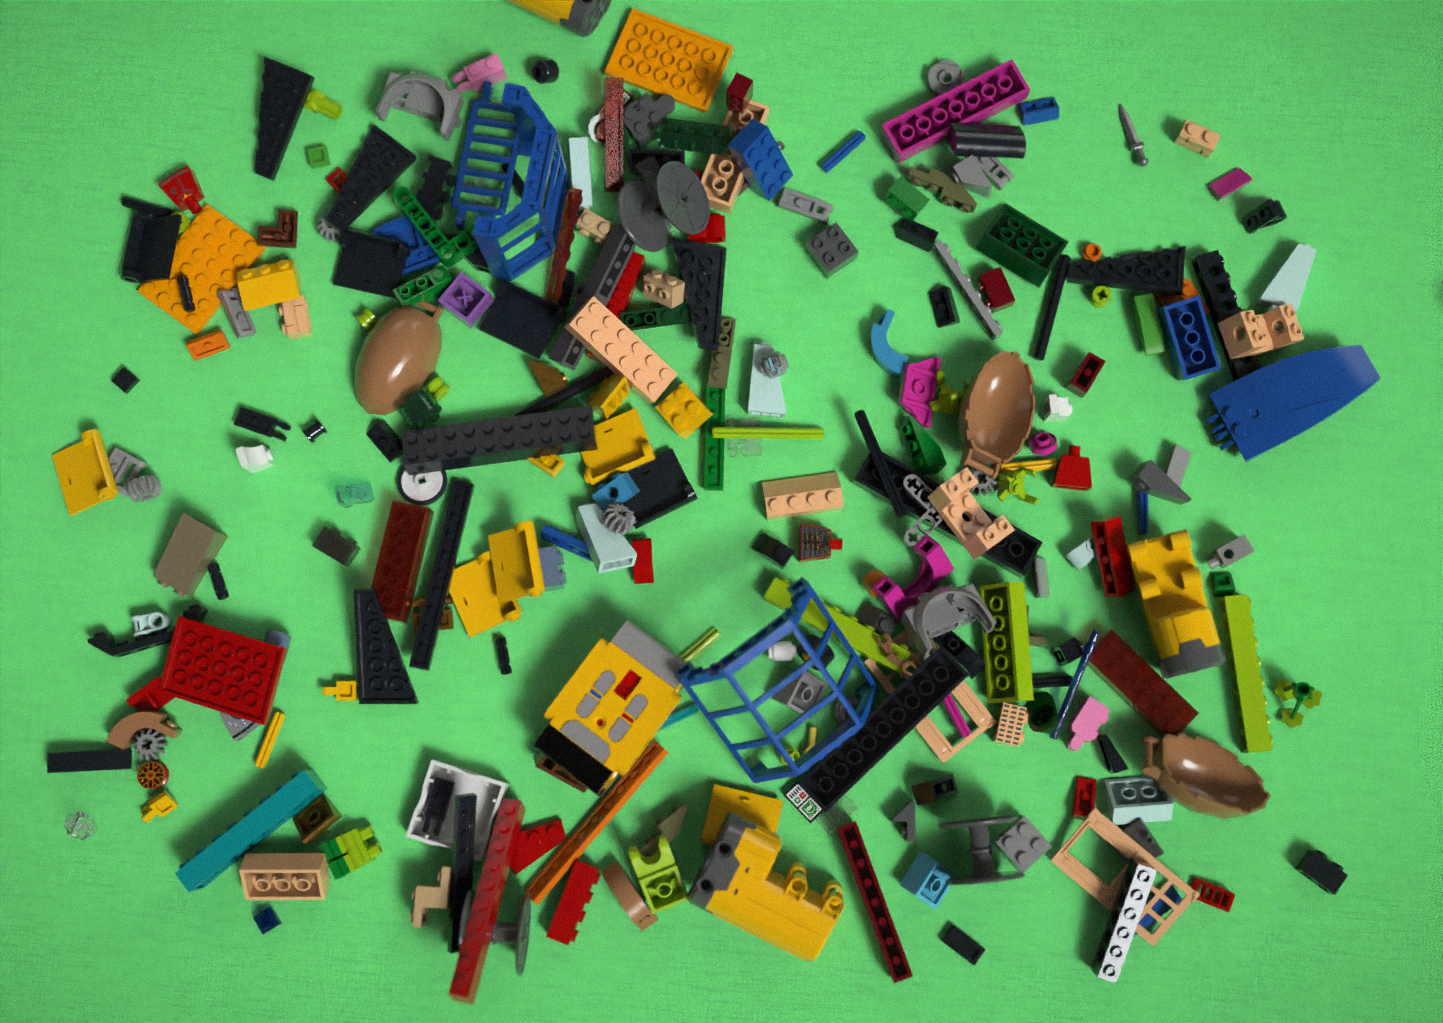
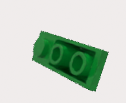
(425, 287)
(924, 450)

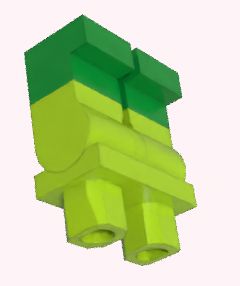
(356, 846)

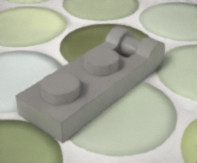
(991, 167)
(805, 206)
(238, 317)

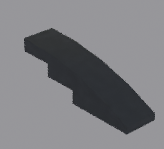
(89, 761)

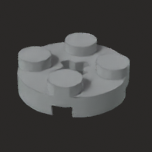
(938, 71)

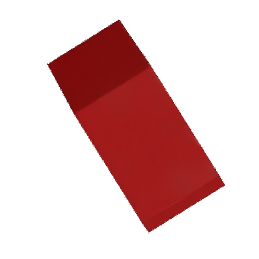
(644, 562)

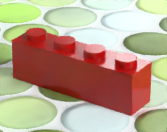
(1112, 556)
(573, 901)

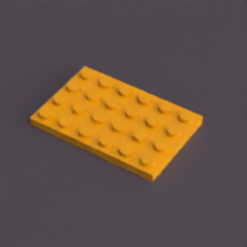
(669, 60)
(210, 258)

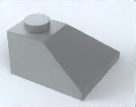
(972, 177)
(801, 693)

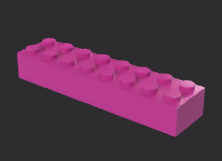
(966, 103)

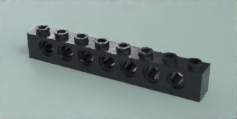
(1213, 300)

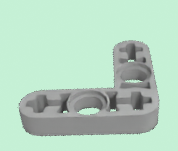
(925, 505)

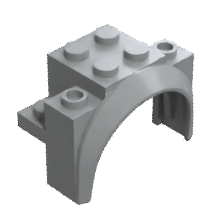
(426, 98)
(938, 614)

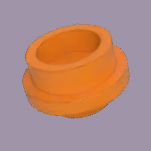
(1091, 252)

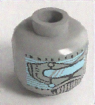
(774, 364)

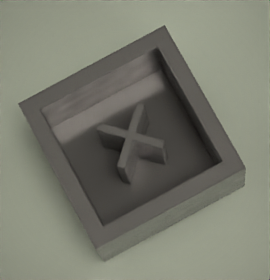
(831, 250)

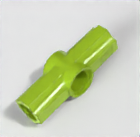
(318, 102)

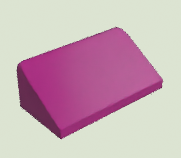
(1229, 183)

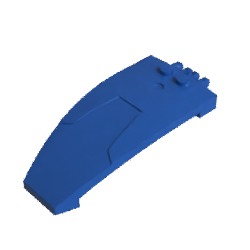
(1290, 397)

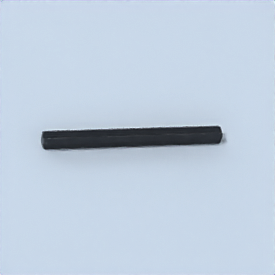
(1051, 308)
(568, 392)
(880, 463)

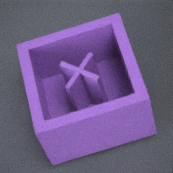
(466, 300)

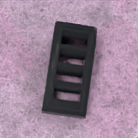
(1112, 757)

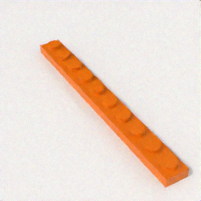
(596, 822)

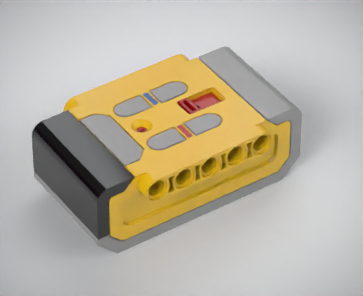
(611, 708)

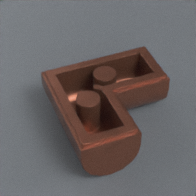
(282, 236)

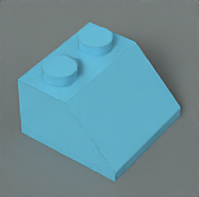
(927, 880)

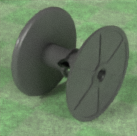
(679, 199)
(981, 852)
(505, 932)

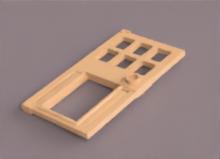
(926, 727)
(1107, 894)

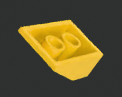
(610, 396)

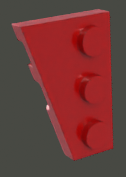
(535, 843)

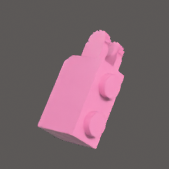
(487, 69)
(1086, 722)

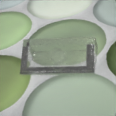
(478, 199)
(836, 814)

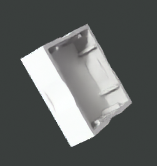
(489, 797)

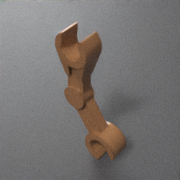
(892, 658)

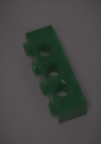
(695, 136)

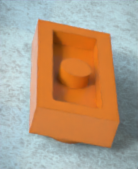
(208, 345)

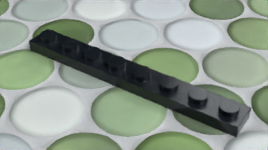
(461, 863)

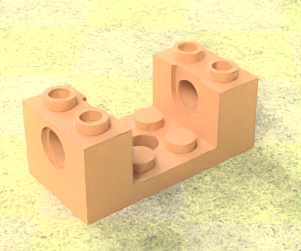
(1258, 334)
(953, 500)

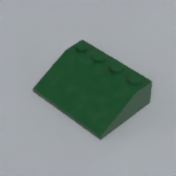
(1021, 245)

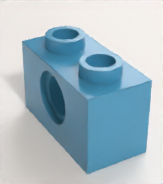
(625, 487)

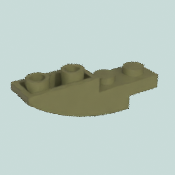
(938, 182)
(722, 357)
(667, 826)

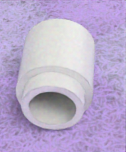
(782, 651)

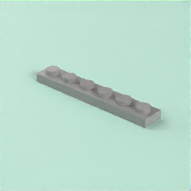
(964, 285)

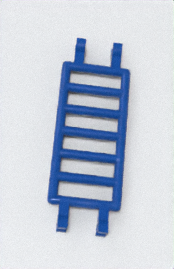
(466, 153)

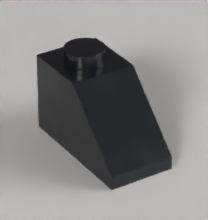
(773, 550)
(1068, 651)
(934, 789)

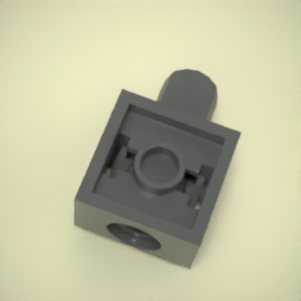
(645, 117)

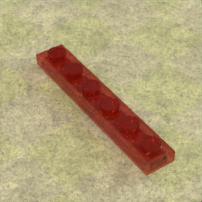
(613, 134)
(562, 250)

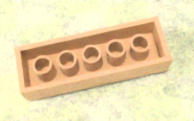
(722, 174)
(620, 350)

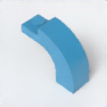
(883, 354)

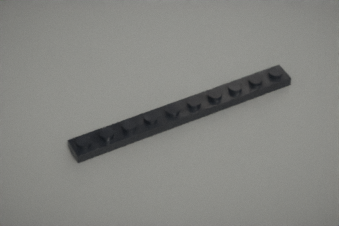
(441, 576)

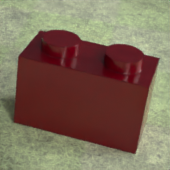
(739, 93)
(995, 290)
(1085, 374)

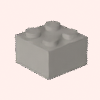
(1022, 844)

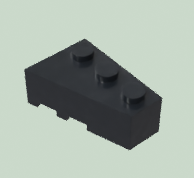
(661, 156)
(436, 187)

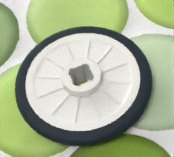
(422, 493)

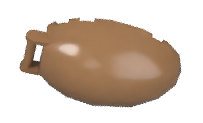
(397, 357)
(996, 413)
(1203, 776)

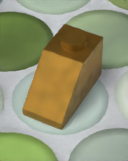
(548, 378)

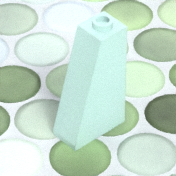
(581, 169)
(1289, 280)
(765, 393)
(606, 549)

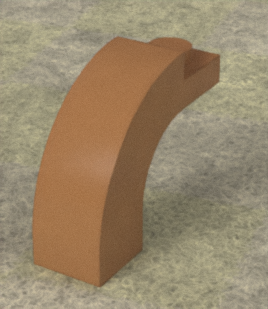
(125, 730)
(628, 896)

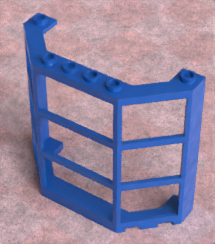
(539, 144)
(725, 668)

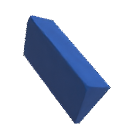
(1039, 111)

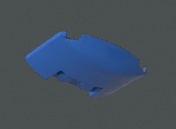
(402, 230)

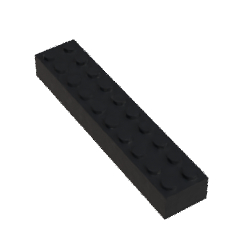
(499, 440)
(1012, 553)
(883, 729)

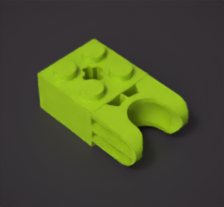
(659, 876)

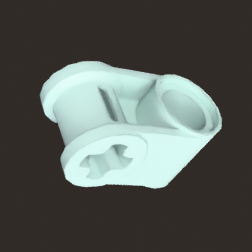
(1082, 554)
(147, 623)

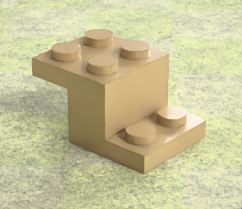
(431, 896)

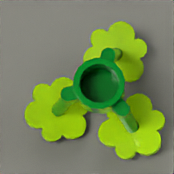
(1303, 694)

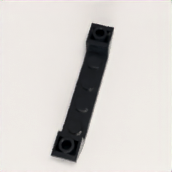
(107, 643)

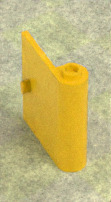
(621, 447)
(85, 473)
(516, 563)
(478, 586)
(762, 811)

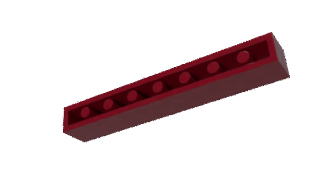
(874, 902)

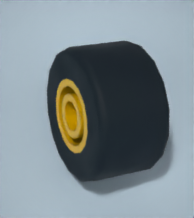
(826, 657)

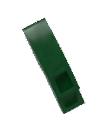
(656, 317)

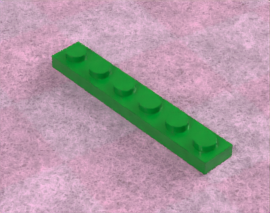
(714, 446)

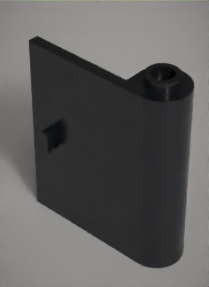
(150, 248)
(371, 260)
(525, 316)
(661, 488)

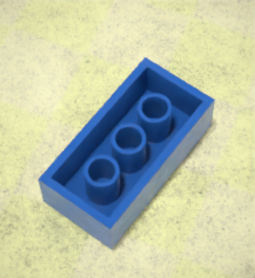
(760, 159)
(1188, 338)

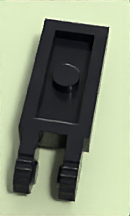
(260, 424)
(438, 804)

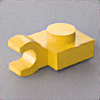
(344, 690)
(159, 805)

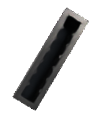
(986, 140)

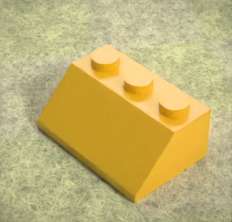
(269, 284)

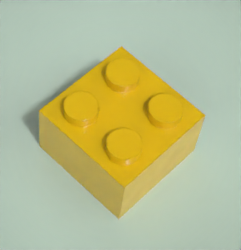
(684, 410)

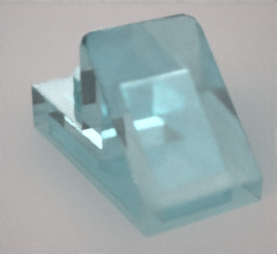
(354, 494)

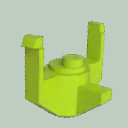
(949, 399)
(1012, 483)

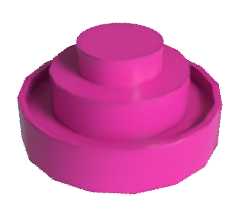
(1042, 443)

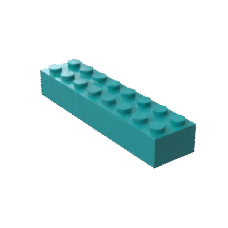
(251, 830)

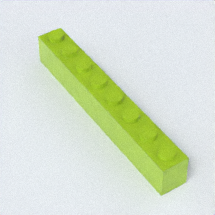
(861, 638)
(1245, 673)

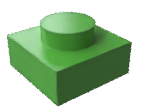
(318, 157)

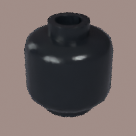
(545, 71)

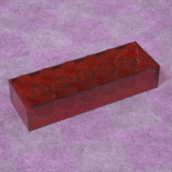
(401, 558)
(1140, 686)

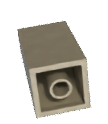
(188, 555)

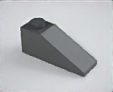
(1154, 482)

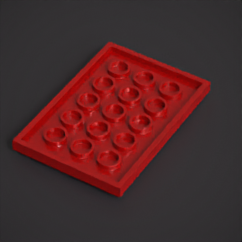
(222, 670)

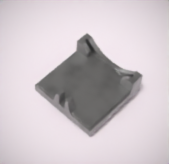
(1141, 834)

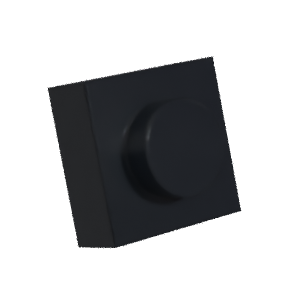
(125, 380)

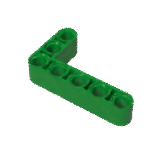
(434, 232)

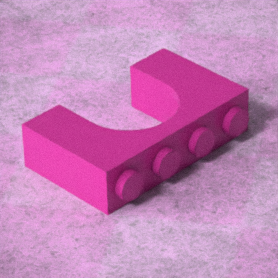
(933, 570)

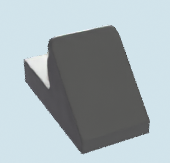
(876, 619)
(907, 815)

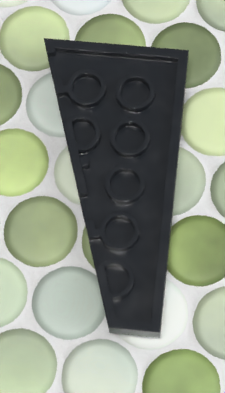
(280, 109)
(371, 174)
(1140, 271)
(703, 272)
(379, 662)

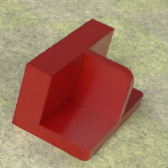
(149, 698)

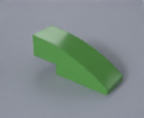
(1148, 324)

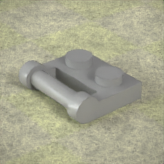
(120, 463)

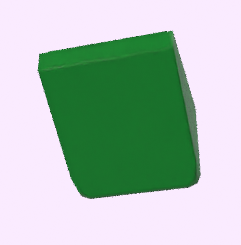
(1222, 584)

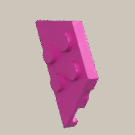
(919, 389)

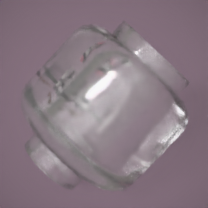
(80, 825)

